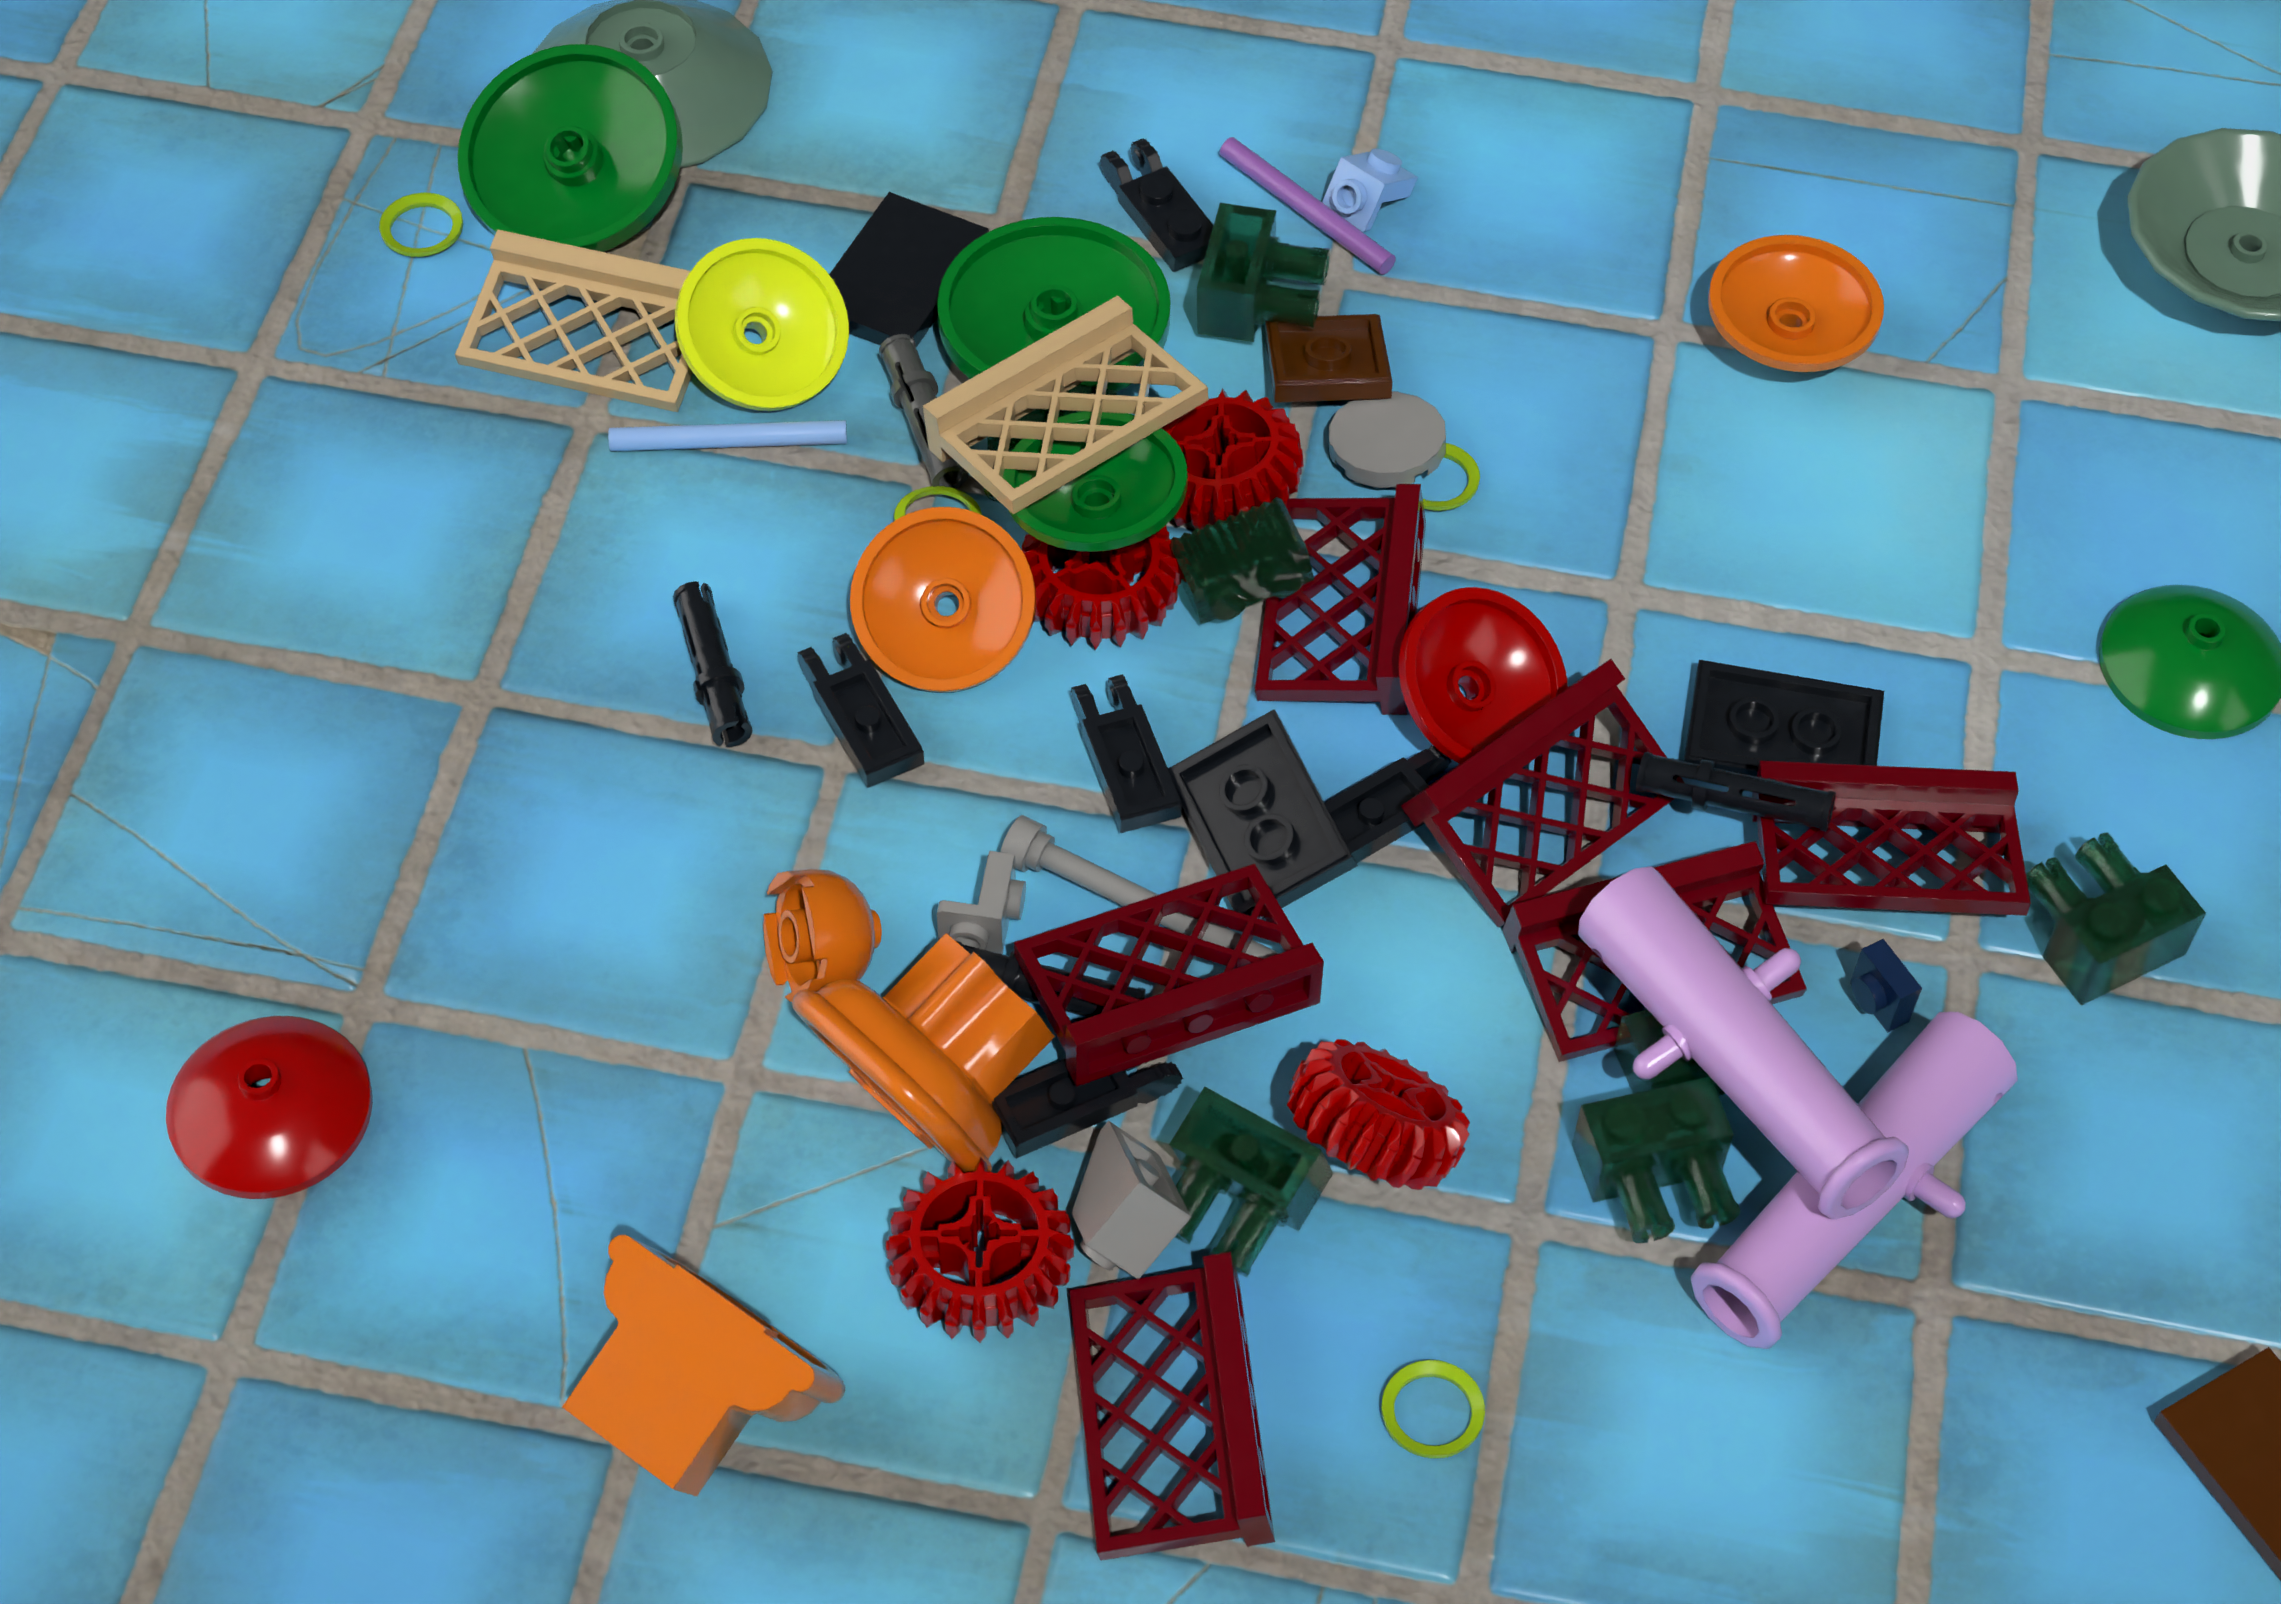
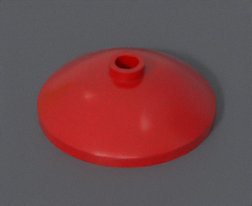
(1489, 649)
(272, 1135)

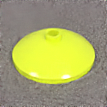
(783, 299)

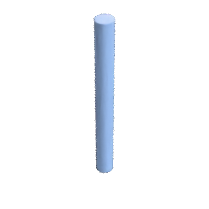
(727, 435)

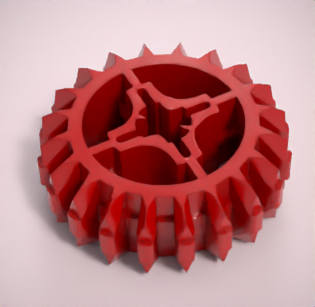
(1235, 457)
(1094, 588)
(1378, 1114)
(927, 1242)

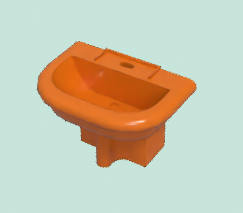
(933, 1046)
(688, 1369)

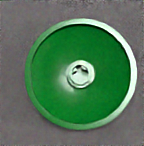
(571, 147)
(1038, 278)

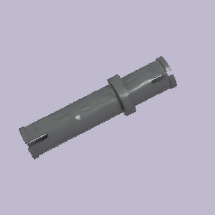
(910, 391)

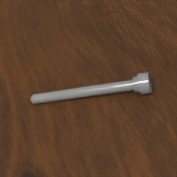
(1037, 850)

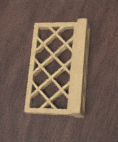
(592, 276)
(1039, 380)

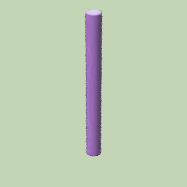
(1307, 206)

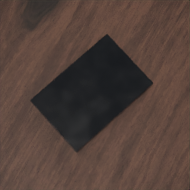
(897, 267)
(1774, 716)
(1261, 808)

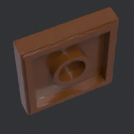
(1331, 362)

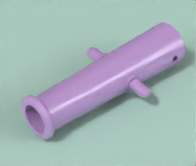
(1738, 1038)
(1924, 1100)

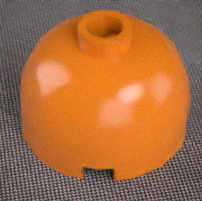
(818, 930)

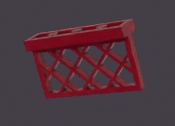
(1393, 610)
(1507, 757)
(1887, 803)
(1697, 881)
(1190, 1007)
(1232, 1414)

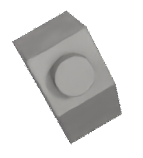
(1127, 1204)

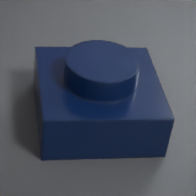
(1884, 986)

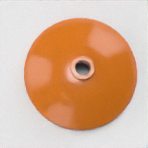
(1795, 303)
(918, 564)

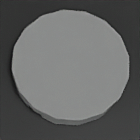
(1387, 439)

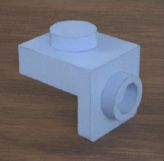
(1365, 183)

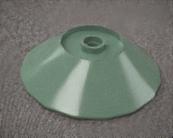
(697, 53)
(2213, 219)

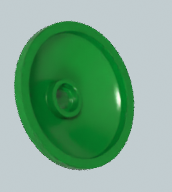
(1112, 502)
(2192, 661)

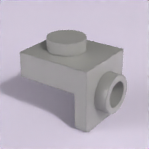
(999, 901)

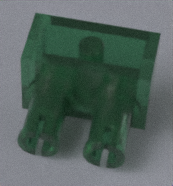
(1238, 271)
(2120, 934)
(1656, 1141)
(1254, 1160)

